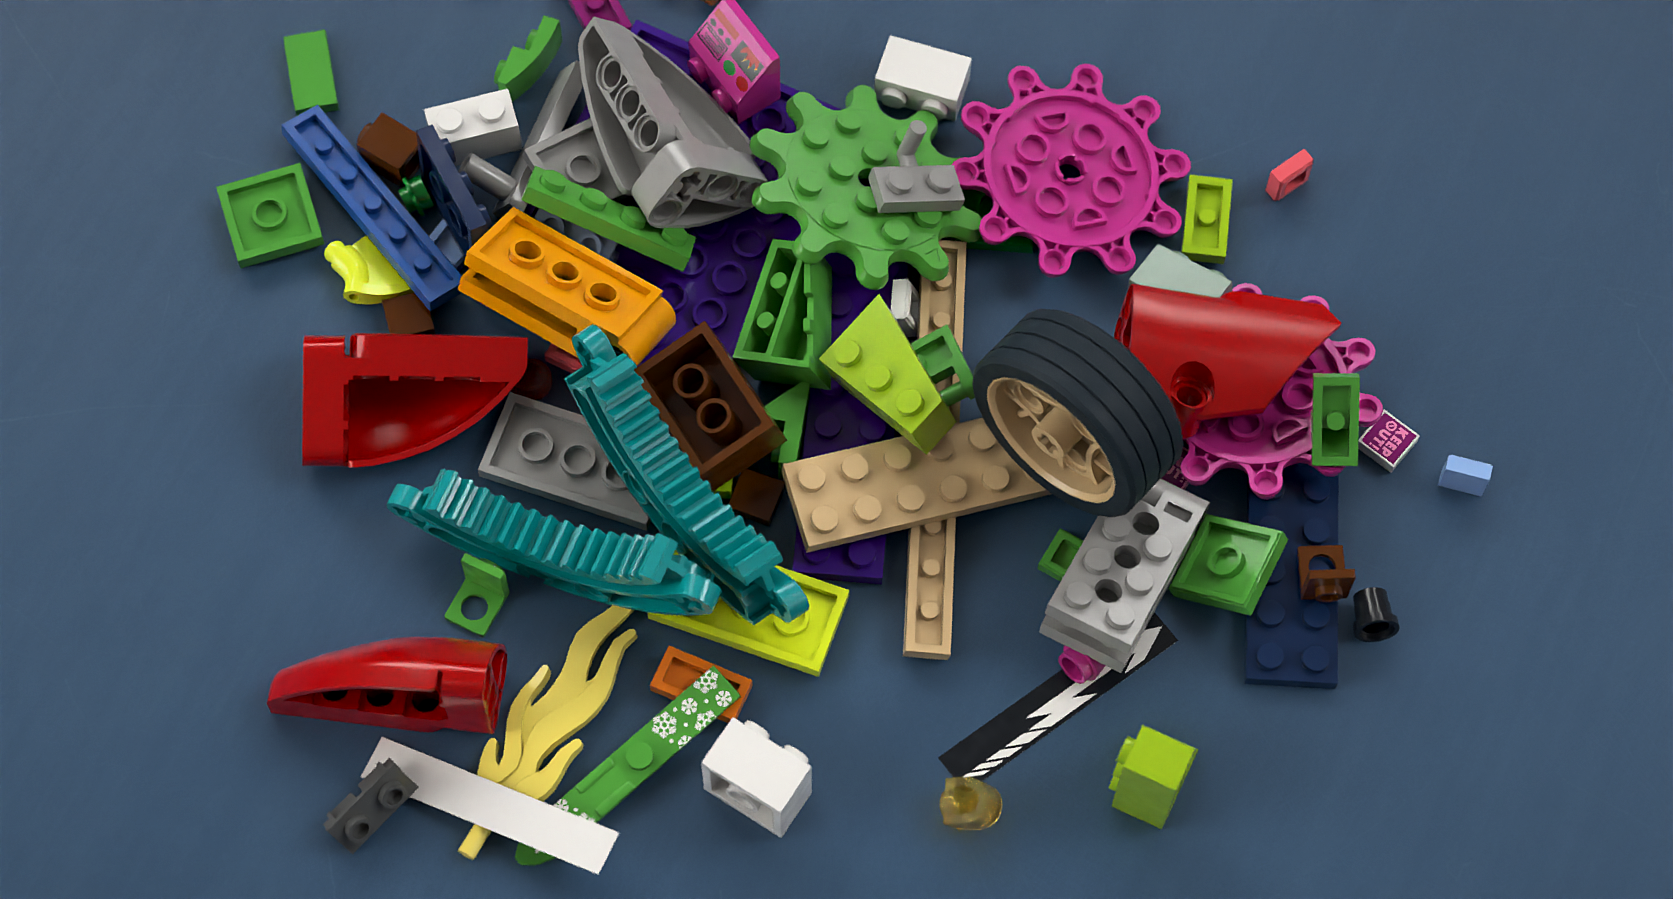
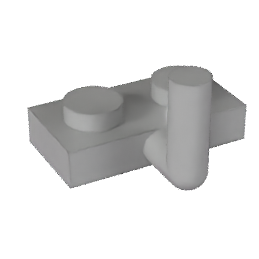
(914, 186)

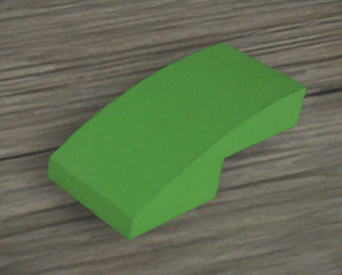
(528, 64)

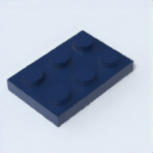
(451, 190)

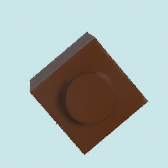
(389, 149)

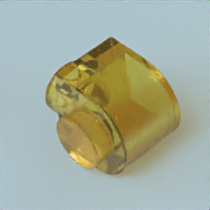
(969, 803)

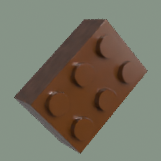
(709, 406)

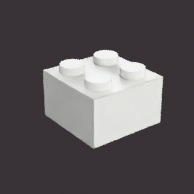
(757, 775)

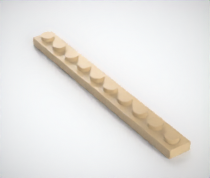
(933, 544)

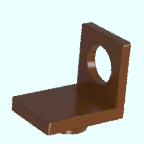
(1324, 584)

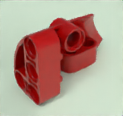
(1220, 352)

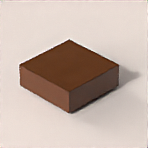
(407, 315)
(756, 496)

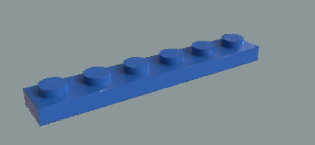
(373, 207)

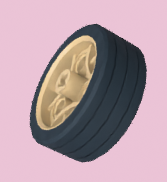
(1078, 412)

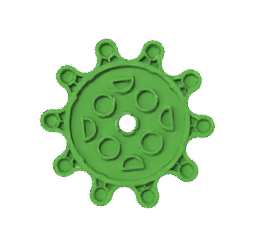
(835, 211)

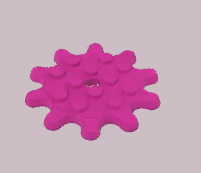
(1081, 129)
(1282, 433)

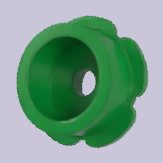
(415, 195)

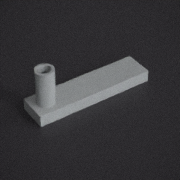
(549, 123)

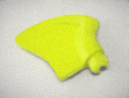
(365, 271)

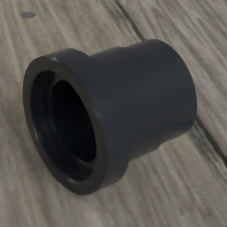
(1373, 616)

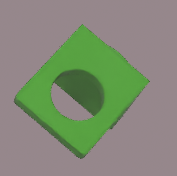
(481, 580)

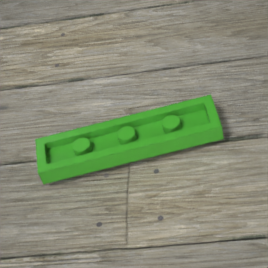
(607, 218)

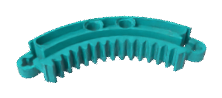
(672, 489)
(582, 562)

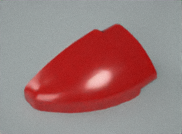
(399, 392)
(456, 672)

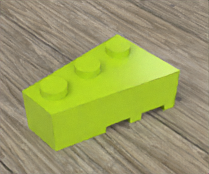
(887, 376)
(1150, 775)

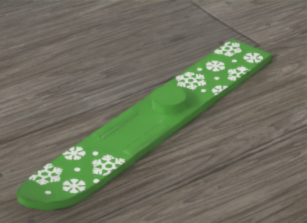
(643, 754)

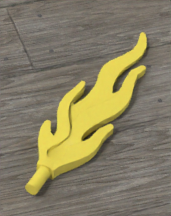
(559, 714)

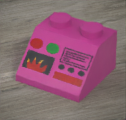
(735, 62)

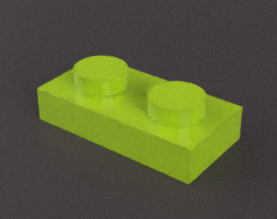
(1207, 219)

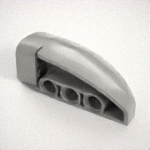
(663, 132)

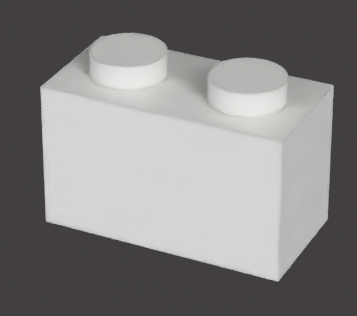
(922, 78)
(477, 125)

